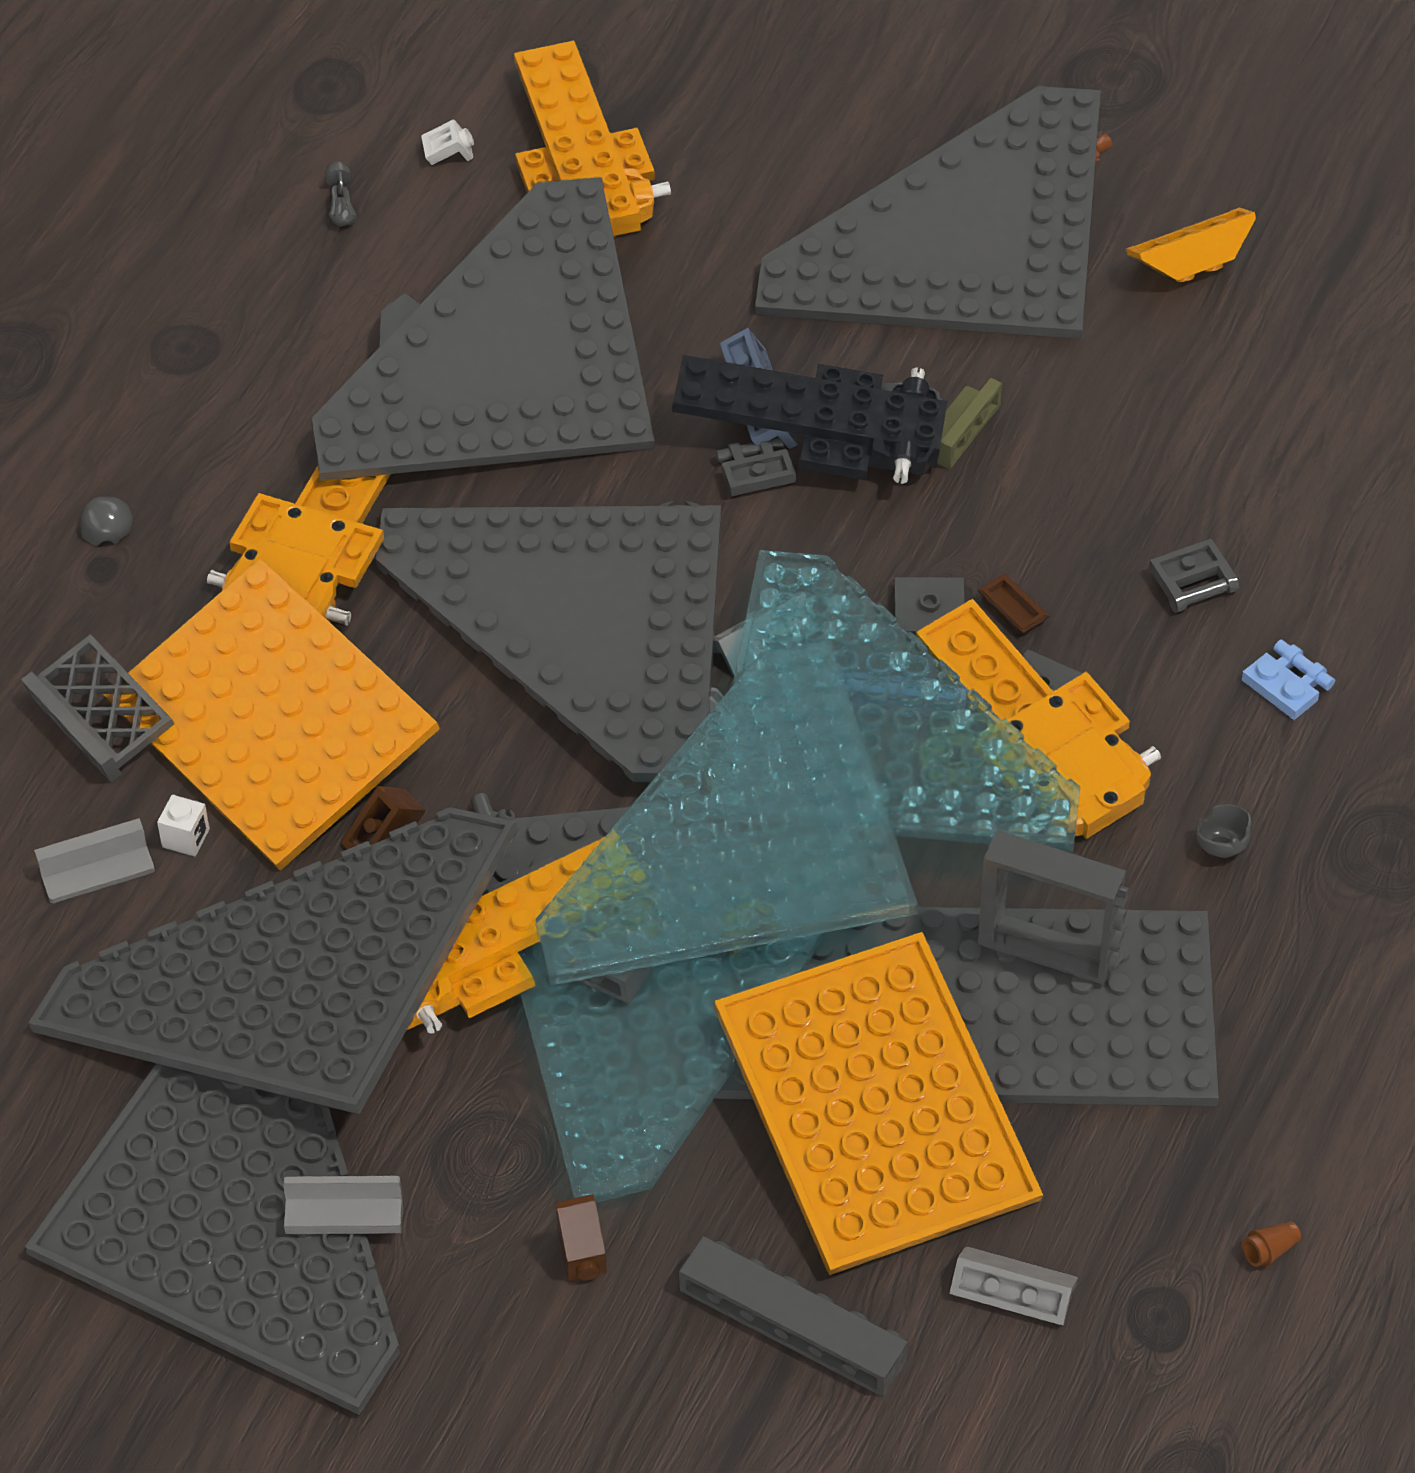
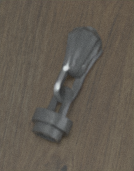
(341, 212)

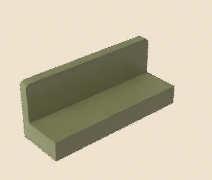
(966, 419)

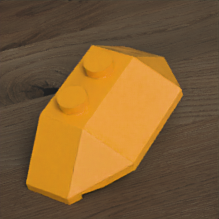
(1196, 247)

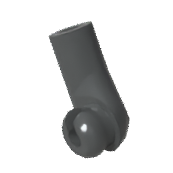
(482, 805)

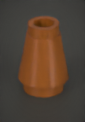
(1269, 1243)

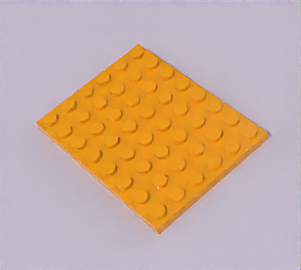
(275, 713)
(876, 1102)

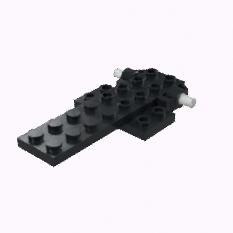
(841, 412)

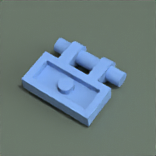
(1283, 687)

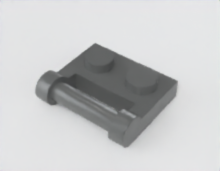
(1190, 566)

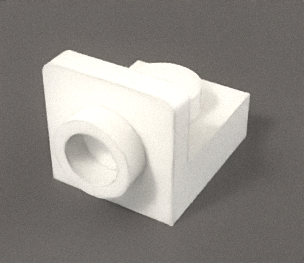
(446, 141)

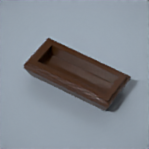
(1013, 604)

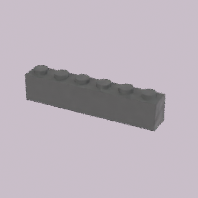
(793, 1315)

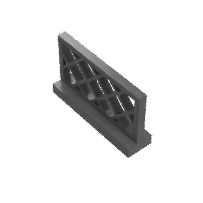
(80, 730)

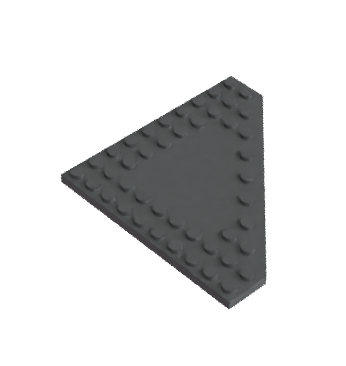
(963, 238)
(506, 358)
(581, 606)
(300, 977)
(189, 1225)

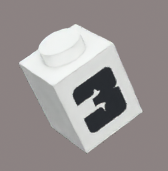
(183, 825)

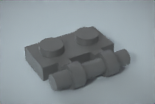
(756, 466)

